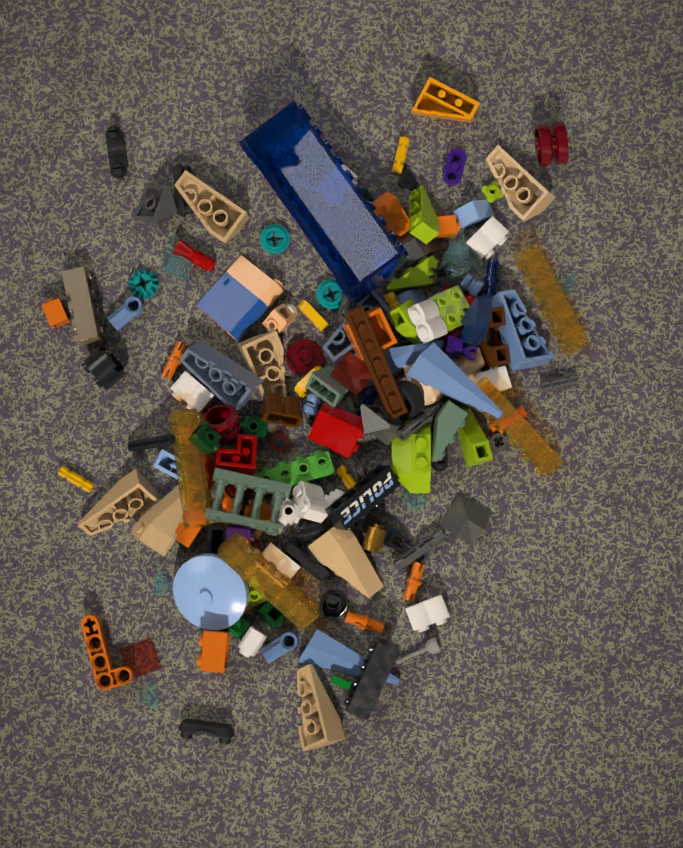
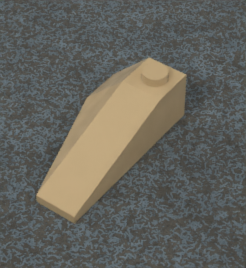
(522, 190)
(217, 213)
(265, 359)
(433, 395)
(126, 499)
(159, 524)
(345, 557)
(319, 718)

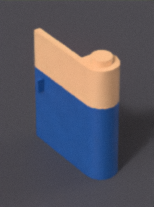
(240, 297)

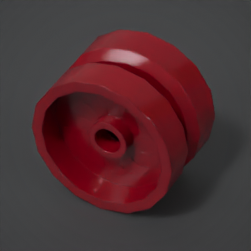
(551, 144)

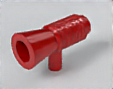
(197, 257)

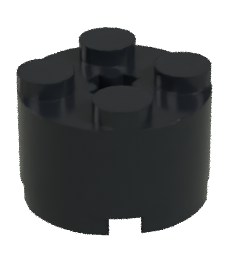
(104, 367)

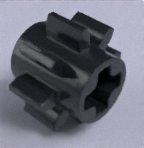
(438, 270)

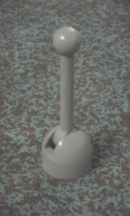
(431, 646)

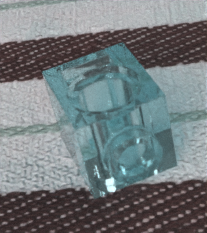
(177, 266)

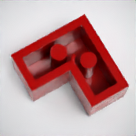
(241, 459)

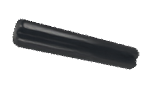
(152, 442)

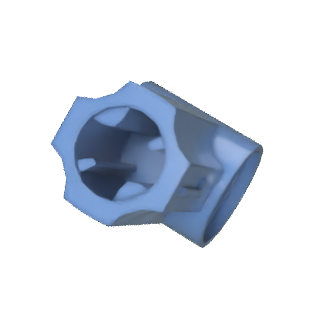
(124, 314)
(278, 647)

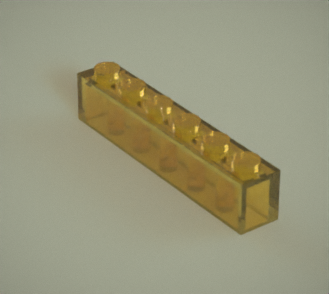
(551, 299)
(520, 432)
(190, 469)
(269, 581)

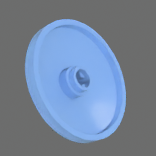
(210, 592)

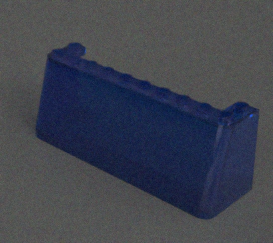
(325, 201)

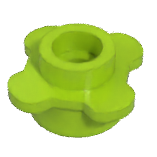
(490, 197)

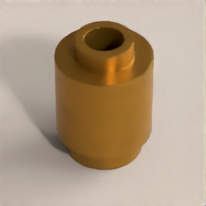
(374, 538)

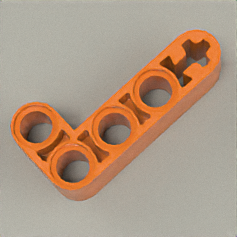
(102, 650)

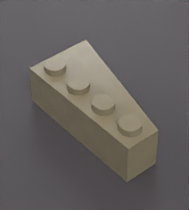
(83, 307)

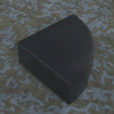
(407, 180)

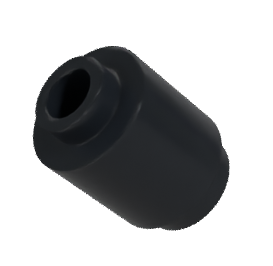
(310, 530)

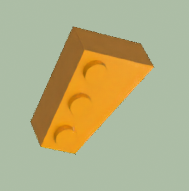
(445, 103)

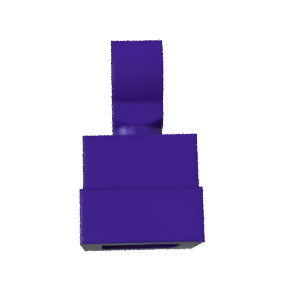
(454, 349)

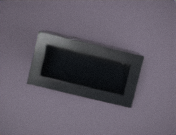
(214, 538)

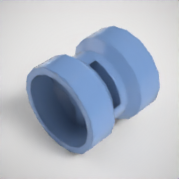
(469, 284)
(311, 409)

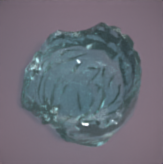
(457, 258)

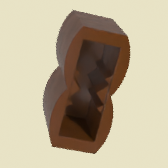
(282, 409)

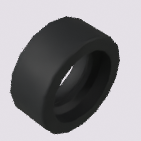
(414, 397)

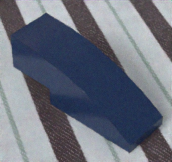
(476, 321)

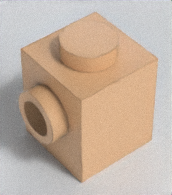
(279, 319)

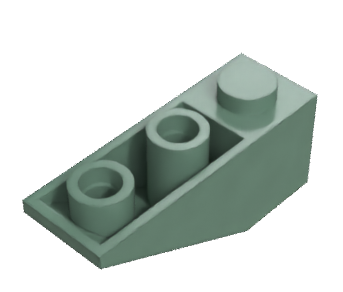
(445, 426)

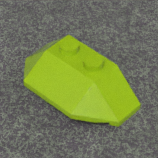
(413, 460)

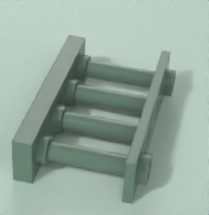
(243, 482)

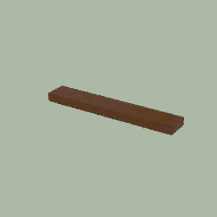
(375, 362)

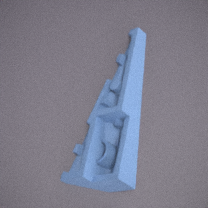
(403, 356)
(440, 372)
(330, 654)

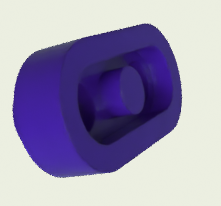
(453, 167)

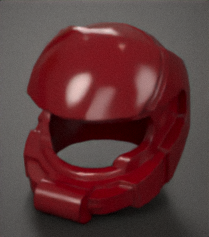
(224, 421)

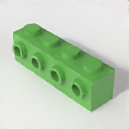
(302, 469)

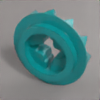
(268, 233)
(151, 287)
(322, 291)

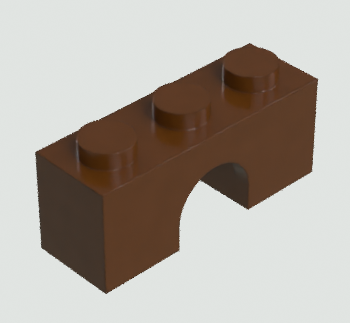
(491, 348)

